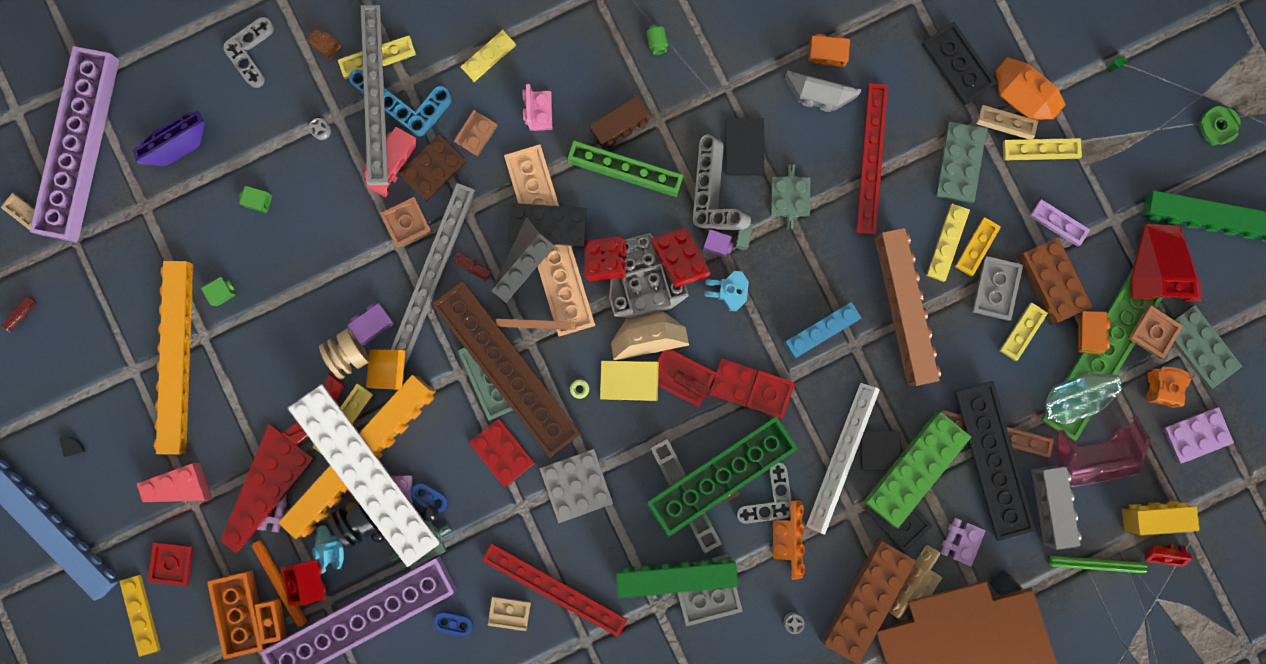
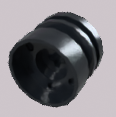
(351, 524)

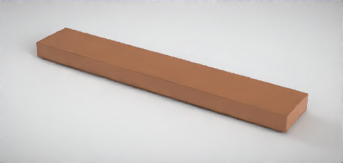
(1019, 439)

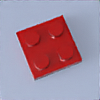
(733, 382)
(770, 394)
(170, 563)

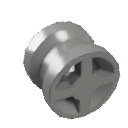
(318, 125)
(795, 626)

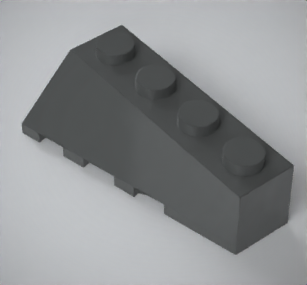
(525, 255)

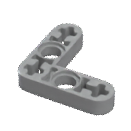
(242, 48)
(777, 500)

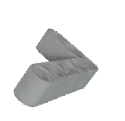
(711, 191)

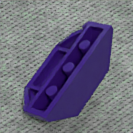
(171, 141)

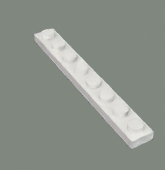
(842, 458)

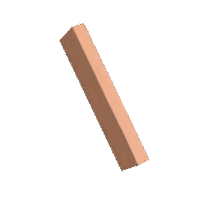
(535, 324)

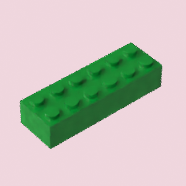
(677, 579)

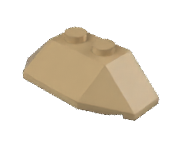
(648, 335)

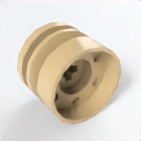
(340, 356)

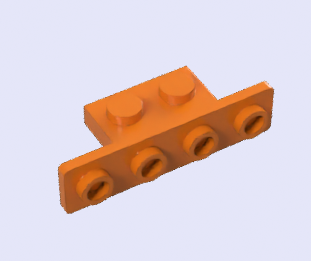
(788, 539)

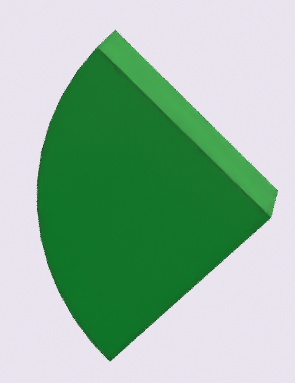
(1117, 63)

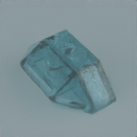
(1081, 397)

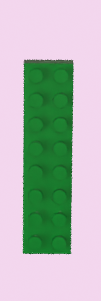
(721, 476)

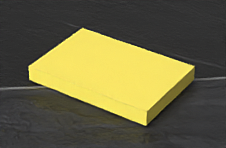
(629, 380)

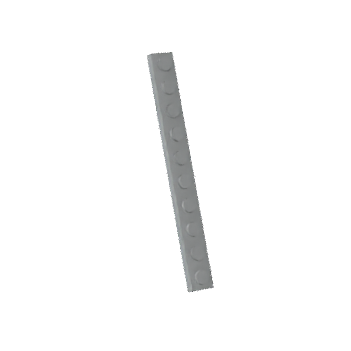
(374, 95)
(433, 270)

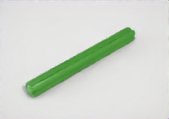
(1098, 564)

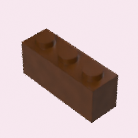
(620, 122)

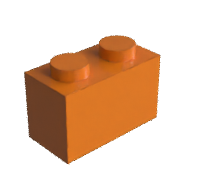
(829, 50)
(1093, 332)
(271, 620)

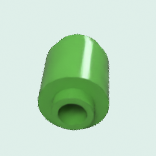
(657, 39)

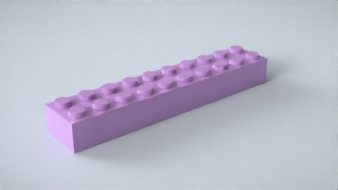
(75, 144)
(365, 617)

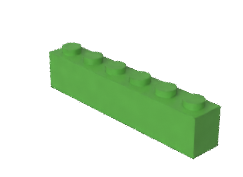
(625, 169)

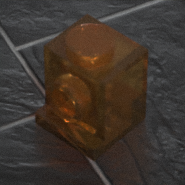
(324, 43)

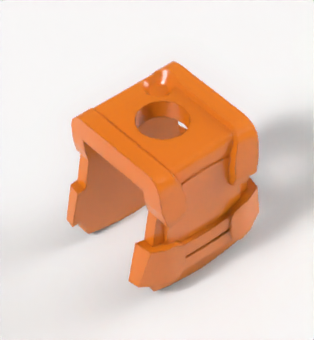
(1167, 386)

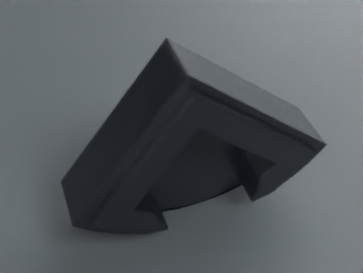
(71, 446)

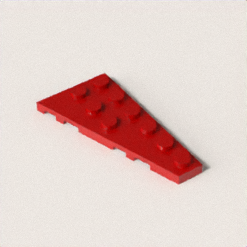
(271, 476)

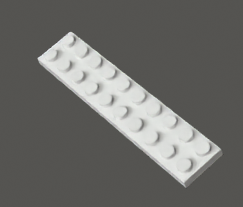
(364, 475)

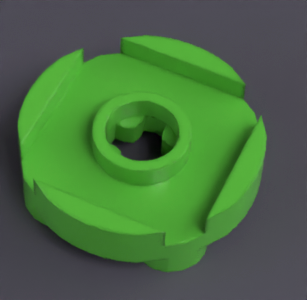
(1230, 128)

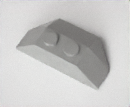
(819, 92)

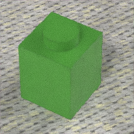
(255, 199)
(219, 291)

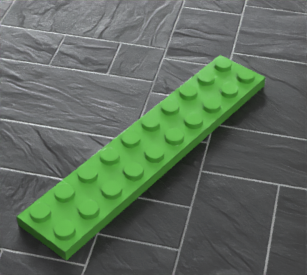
(1123, 316)

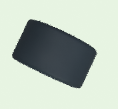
(1004, 584)

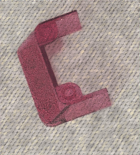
(1105, 460)

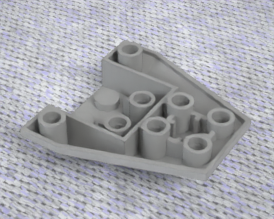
(646, 283)

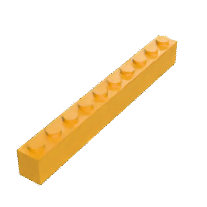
(174, 357)

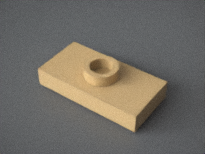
(19, 209)

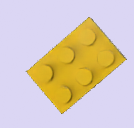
(1160, 518)

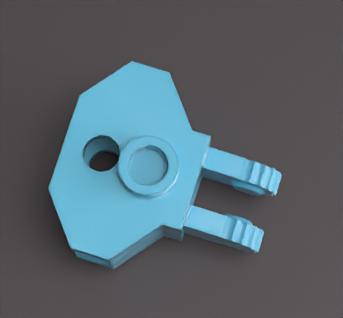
(728, 292)
(327, 549)

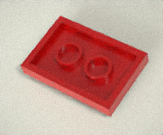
(680, 257)
(669, 366)
(501, 452)

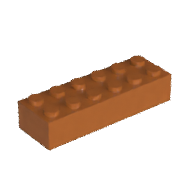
(868, 601)

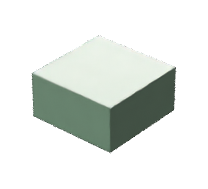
(743, 238)

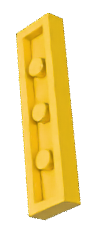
(140, 615)

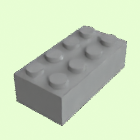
(1056, 507)

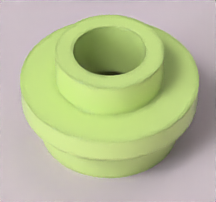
(585, 389)

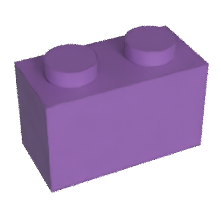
(371, 323)

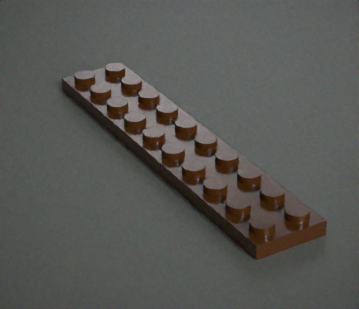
(506, 369)

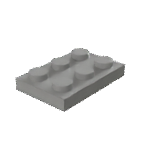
(997, 288)

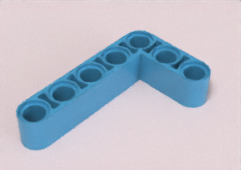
(412, 116)

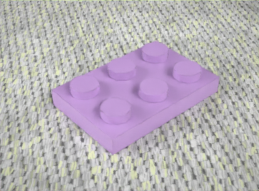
(1198, 435)

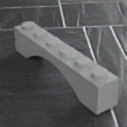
(673, 472)

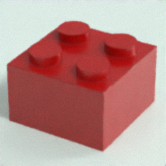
(303, 583)

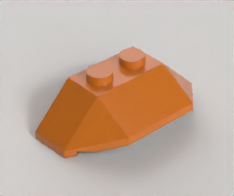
(1028, 90)

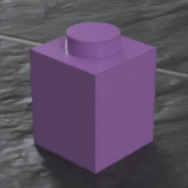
(718, 243)

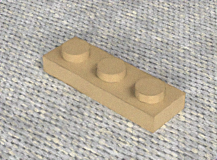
(1007, 122)

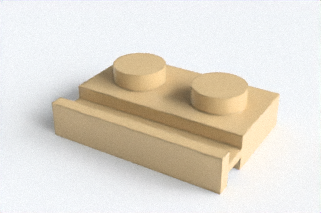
(509, 613)

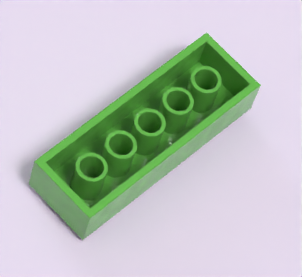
(917, 469)

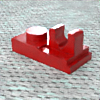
(1168, 555)

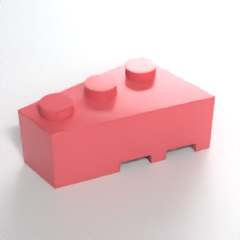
(399, 149)
(177, 485)

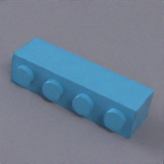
(822, 330)

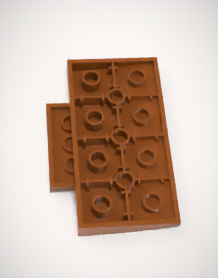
(970, 629)

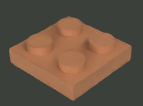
(405, 222)
(1155, 332)

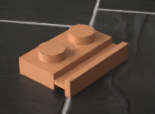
(475, 133)

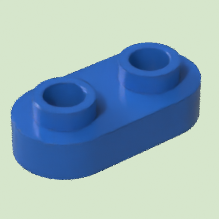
(430, 497)
(453, 626)

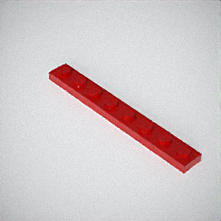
(871, 159)
(555, 589)

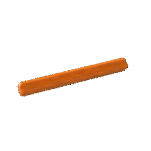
(277, 580)

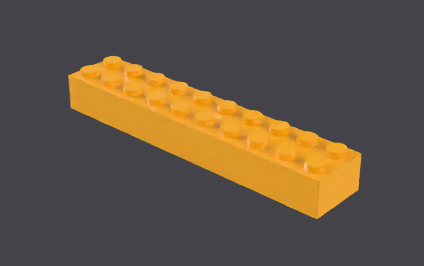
(378, 435)

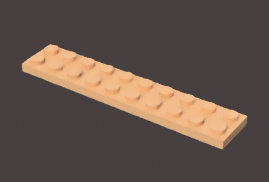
(559, 267)

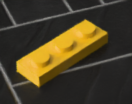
(977, 246)

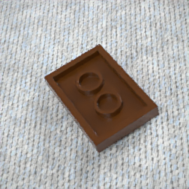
(432, 168)

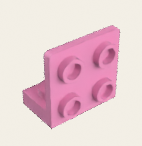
(538, 109)

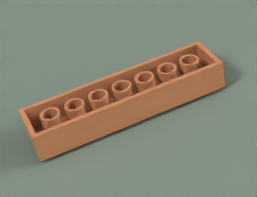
(907, 308)

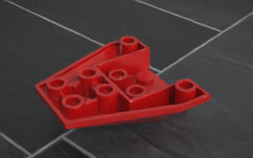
(1164, 266)

